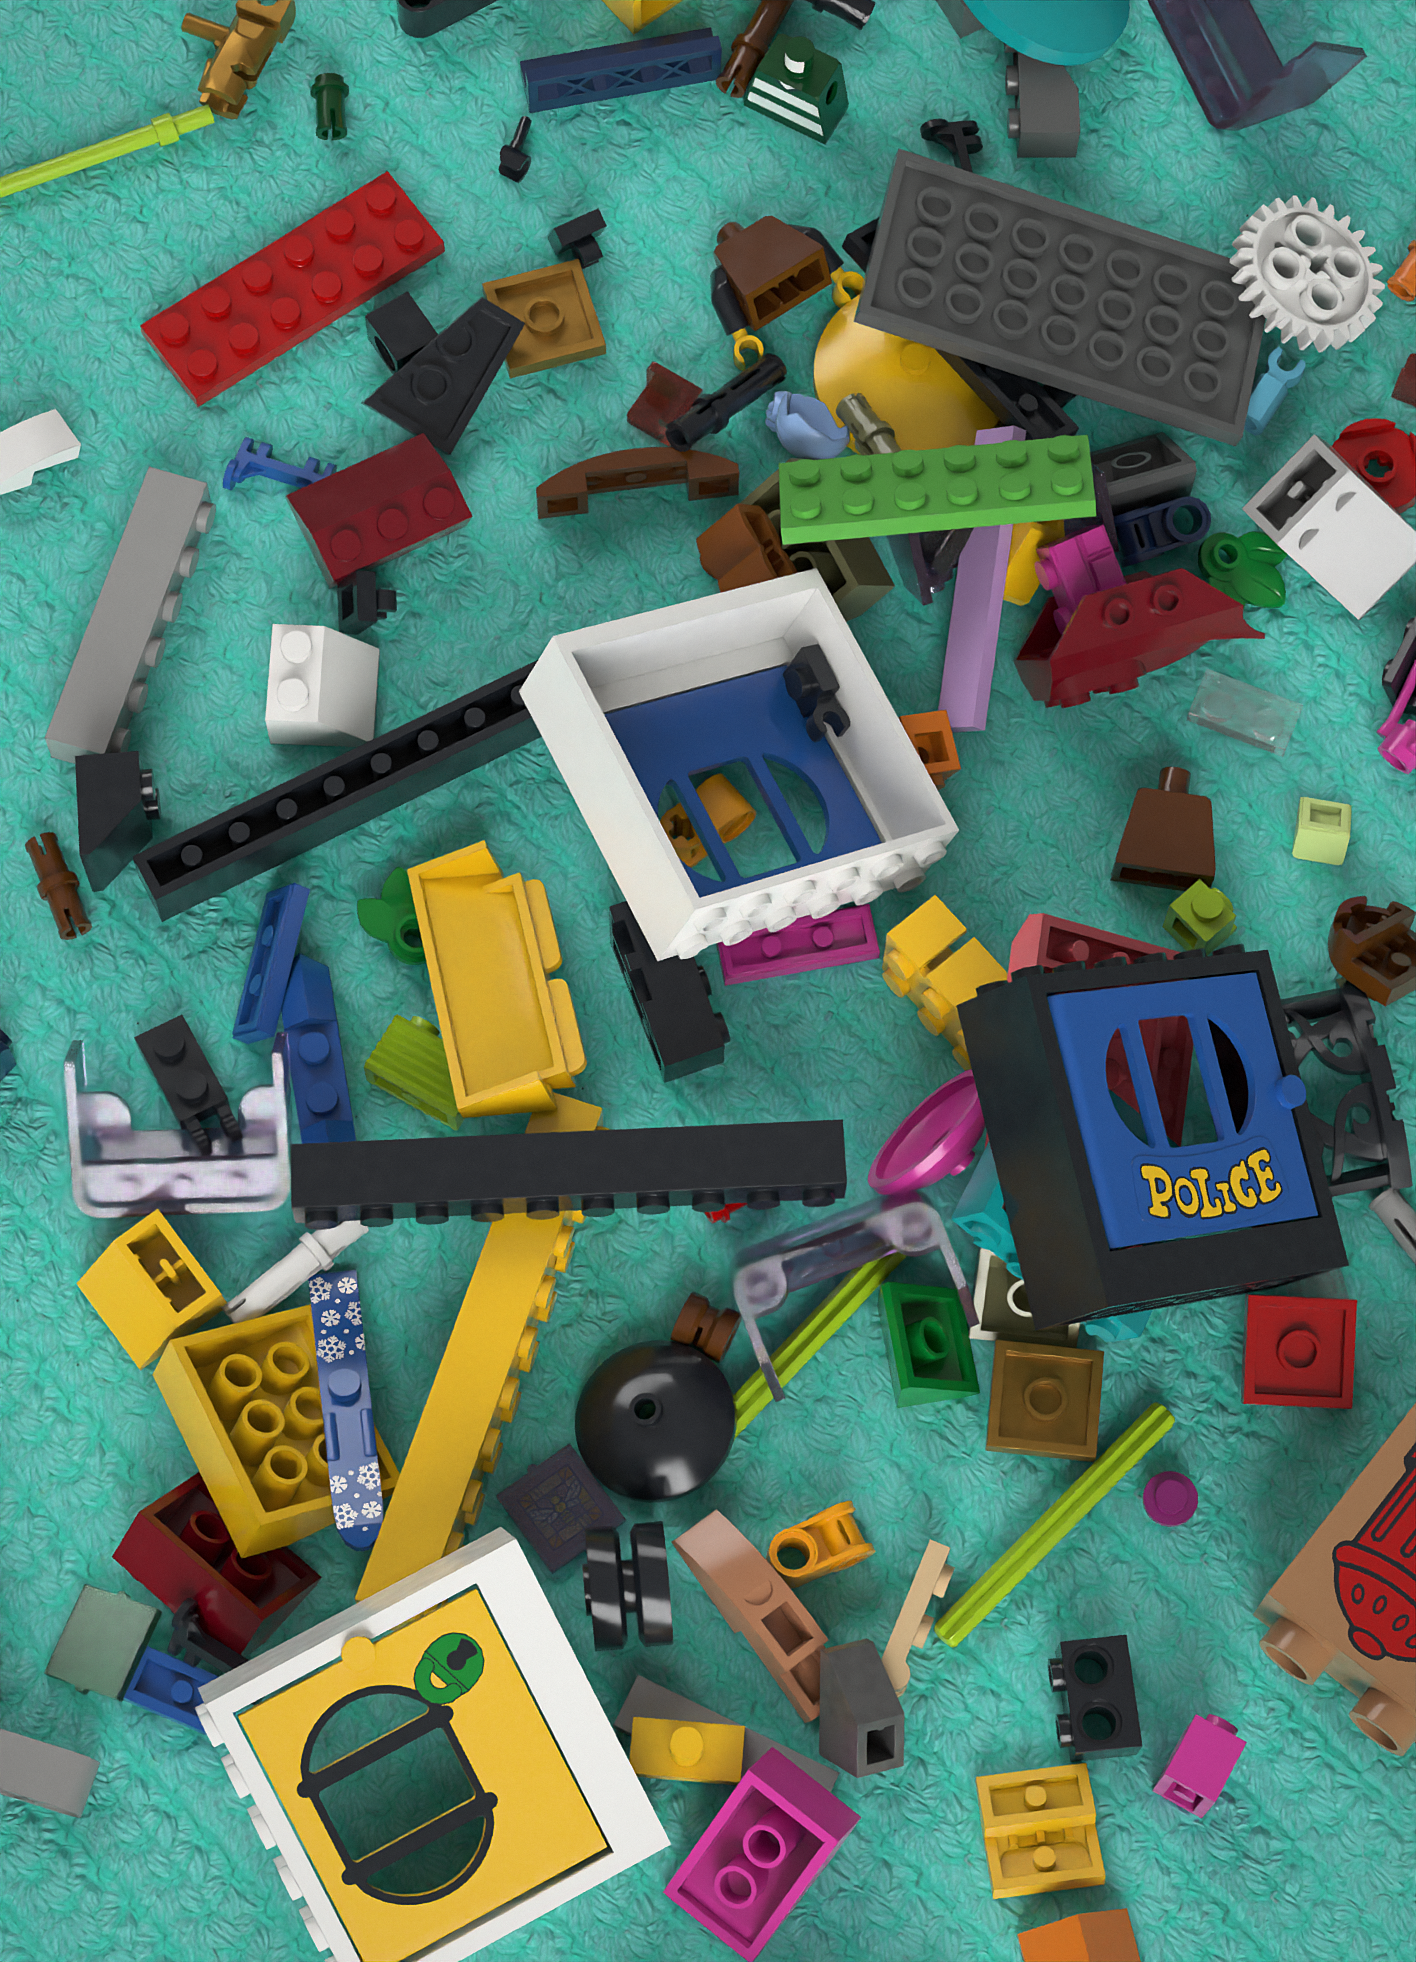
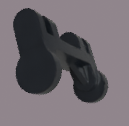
(955, 136)
(200, 1645)

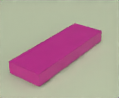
(802, 946)

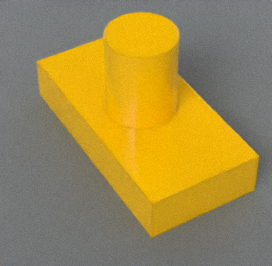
(687, 1750)

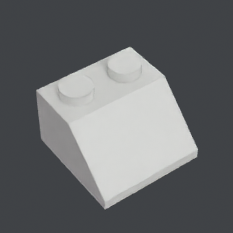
(320, 687)

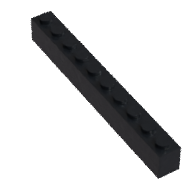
(337, 796)
(568, 1173)

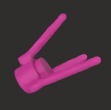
(1400, 739)

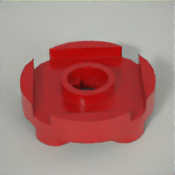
(1392, 448)

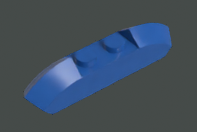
(316, 1054)

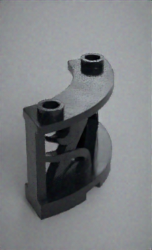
(1348, 1018)

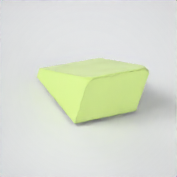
(1322, 831)

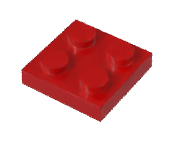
(1298, 1351)

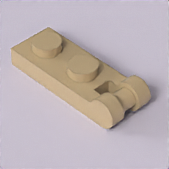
(913, 1623)

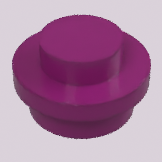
(1170, 1498)

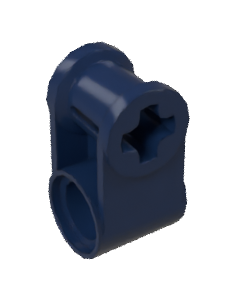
(1151, 531)

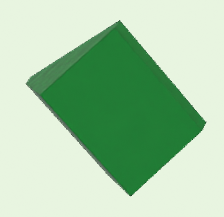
(926, 1344)

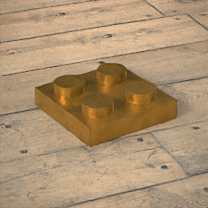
(556, 315)
(1045, 1401)

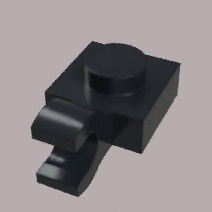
(813, 688)

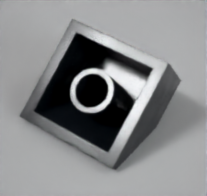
(114, 812)

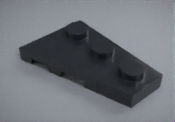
(448, 376)

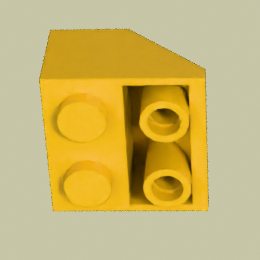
(150, 1289)

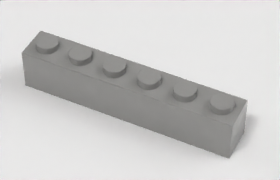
(131, 617)

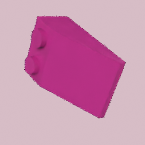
(761, 1854)

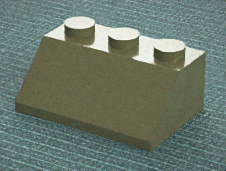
(846, 565)

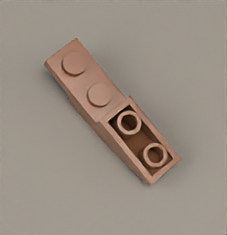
(758, 1605)

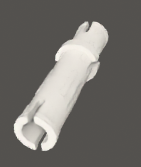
(286, 1276)

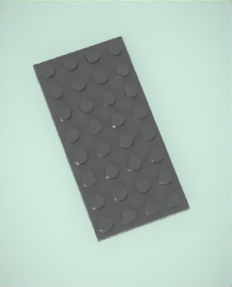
(1061, 297)

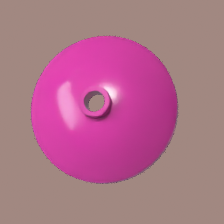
(931, 1139)

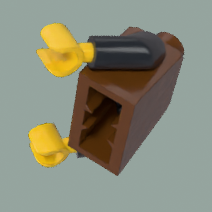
(769, 272)

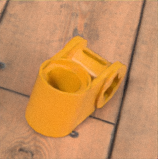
(727, 810)
(826, 1540)

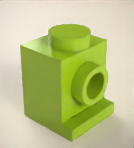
(1205, 914)

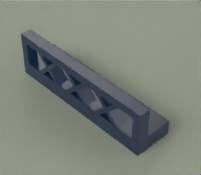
(621, 69)

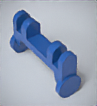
(250, 464)

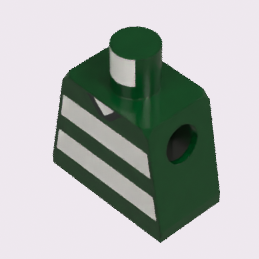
(799, 88)

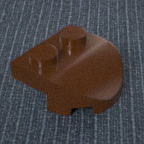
(1375, 948)

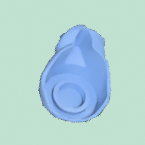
(805, 426)

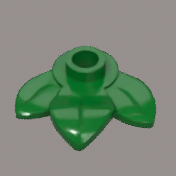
(1252, 569)
(393, 918)

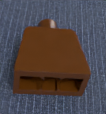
(1167, 836)

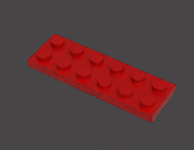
(292, 288)

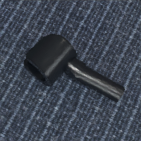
(514, 162)

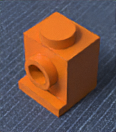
(934, 744)

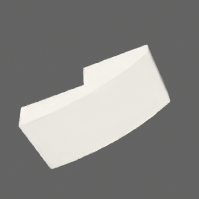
(34, 446)

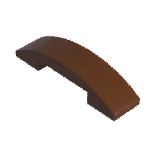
(636, 468)

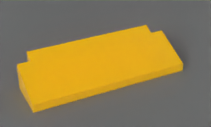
(489, 964)

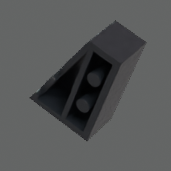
(668, 1000)

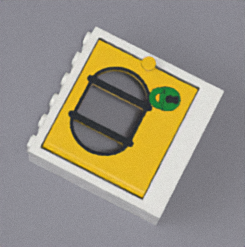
(537, 1829)

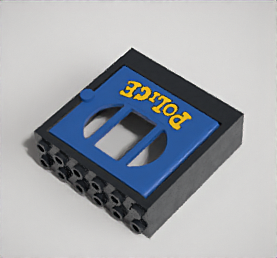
(1088, 1186)

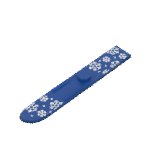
(346, 1408)

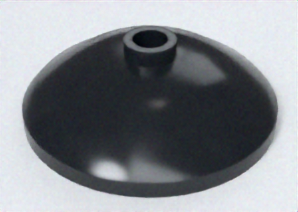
(678, 1444)

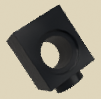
(398, 331)

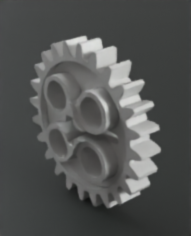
(1307, 273)

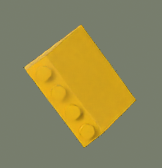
(257, 1427)

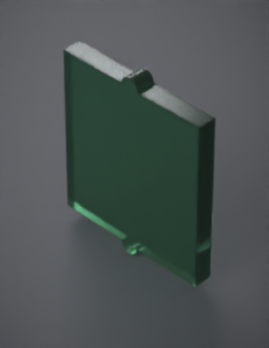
(103, 1642)

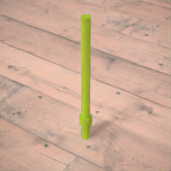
(162, 130)

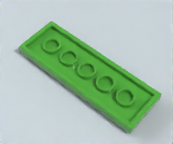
(936, 489)

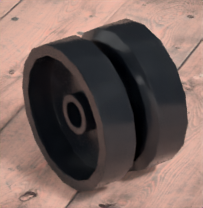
(627, 1586)

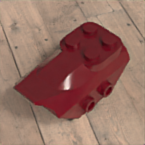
(1125, 635)

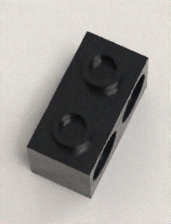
(1110, 1698)

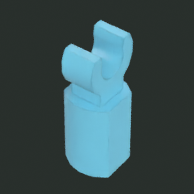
(1270, 391)

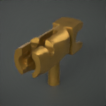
(240, 51)

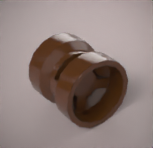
(706, 1327)

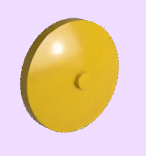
(901, 382)

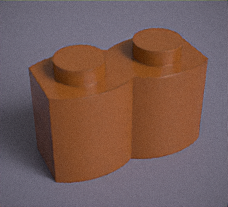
(743, 549)

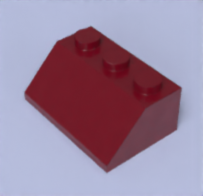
(379, 509)
(185, 1551)

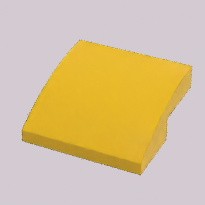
(1039, 1830)

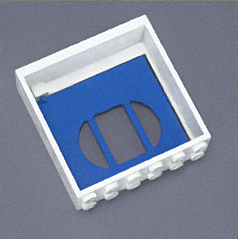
(706, 689)

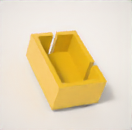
(932, 976)

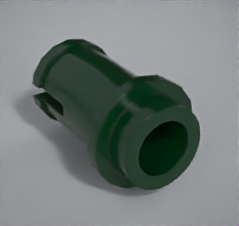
(330, 105)

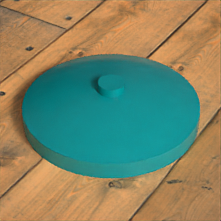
(1054, 29)

